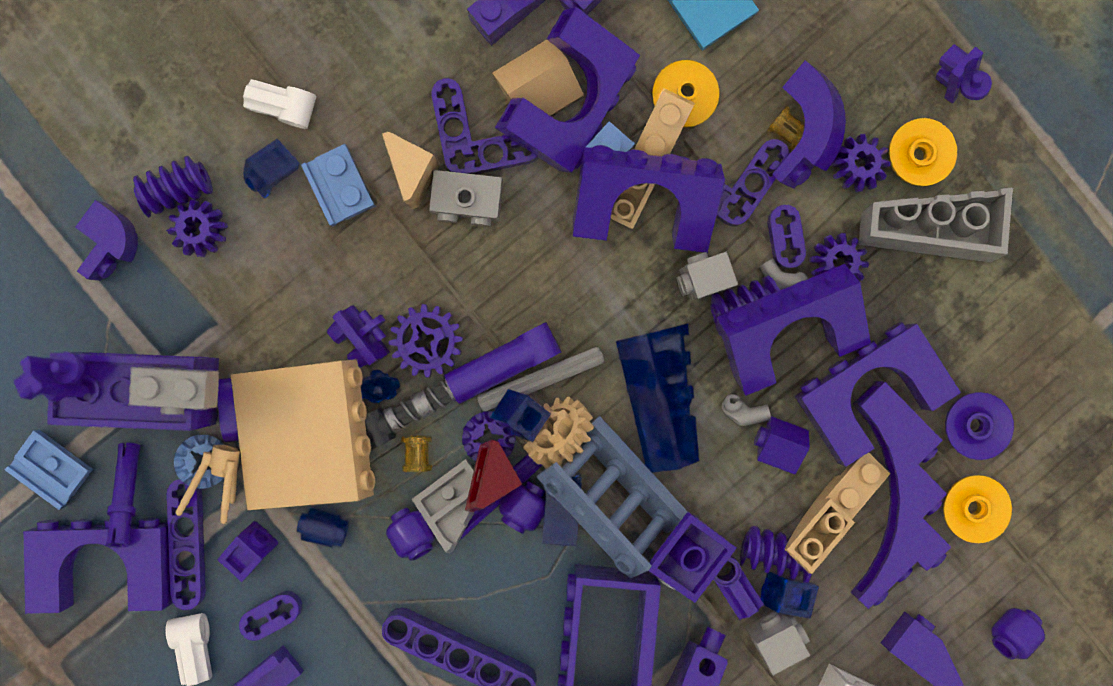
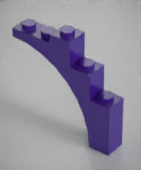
(913, 493)

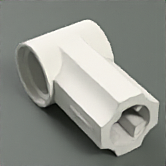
(288, 105)
(190, 639)

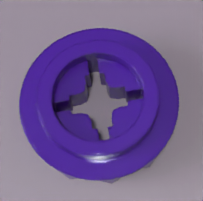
(475, 429)

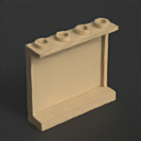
(303, 435)

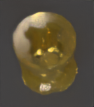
(778, 127)
(416, 453)

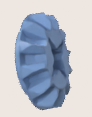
(185, 462)

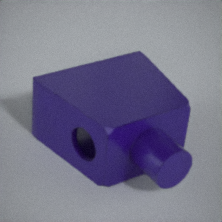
(687, 669)

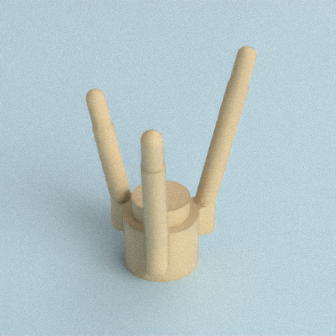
(224, 464)

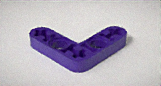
(463, 142)
(728, 194)

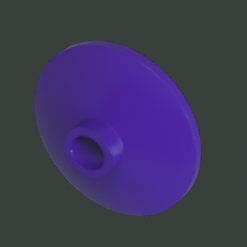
(994, 430)

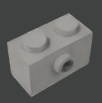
(466, 197)
(706, 275)
(174, 388)
(779, 641)

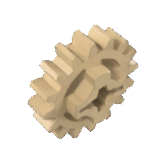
(561, 433)

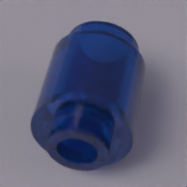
(322, 528)

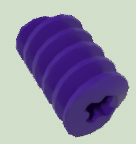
(172, 186)
(742, 297)
(771, 552)

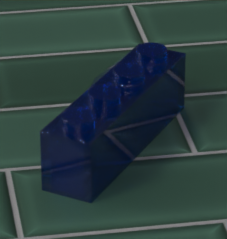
(661, 397)

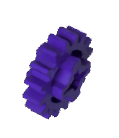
(418, 325)

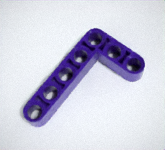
(447, 642)

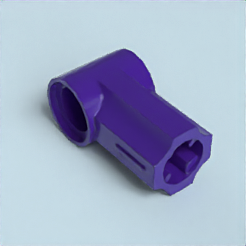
(739, 591)

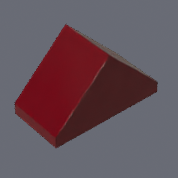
(491, 477)

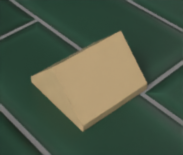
(541, 78)
(412, 168)

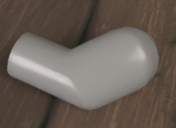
(782, 279)
(743, 414)

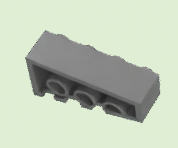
(946, 225)

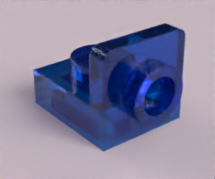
(269, 167)
(789, 595)

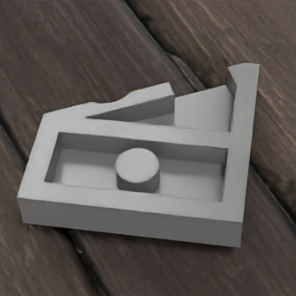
(445, 504)

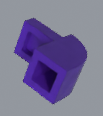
(114, 239)

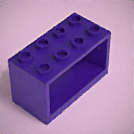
(109, 395)
(646, 618)

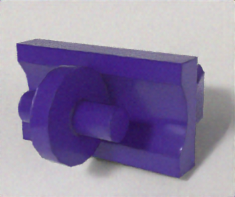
(962, 73)
(362, 333)
(51, 377)

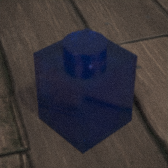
(520, 415)

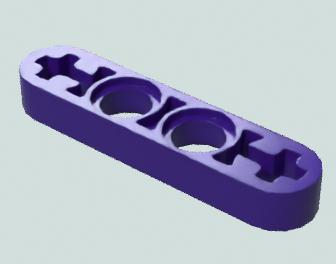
(193, 543)

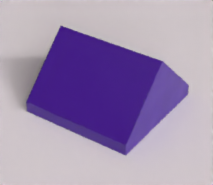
(691, 557)

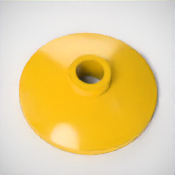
(699, 79)
(938, 149)
(992, 512)

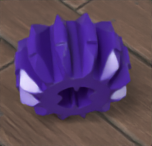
(862, 176)
(185, 228)
(839, 248)

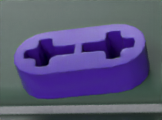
(795, 236)
(227, 411)
(267, 609)

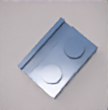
(338, 185)
(49, 469)

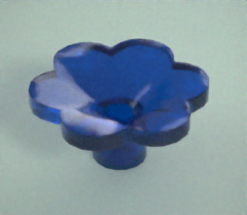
(379, 386)

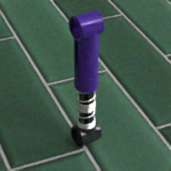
(465, 382)

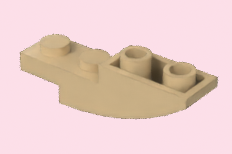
(657, 140)
(833, 512)

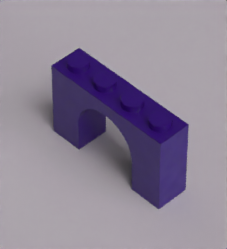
(606, 66)
(611, 172)
(753, 327)
(829, 399)
(54, 547)

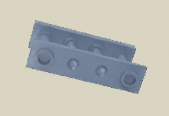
(634, 477)

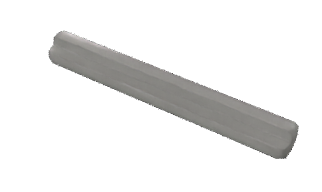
(543, 377)

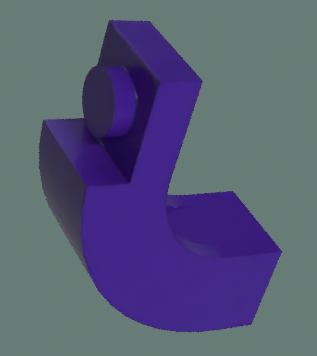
(823, 125)

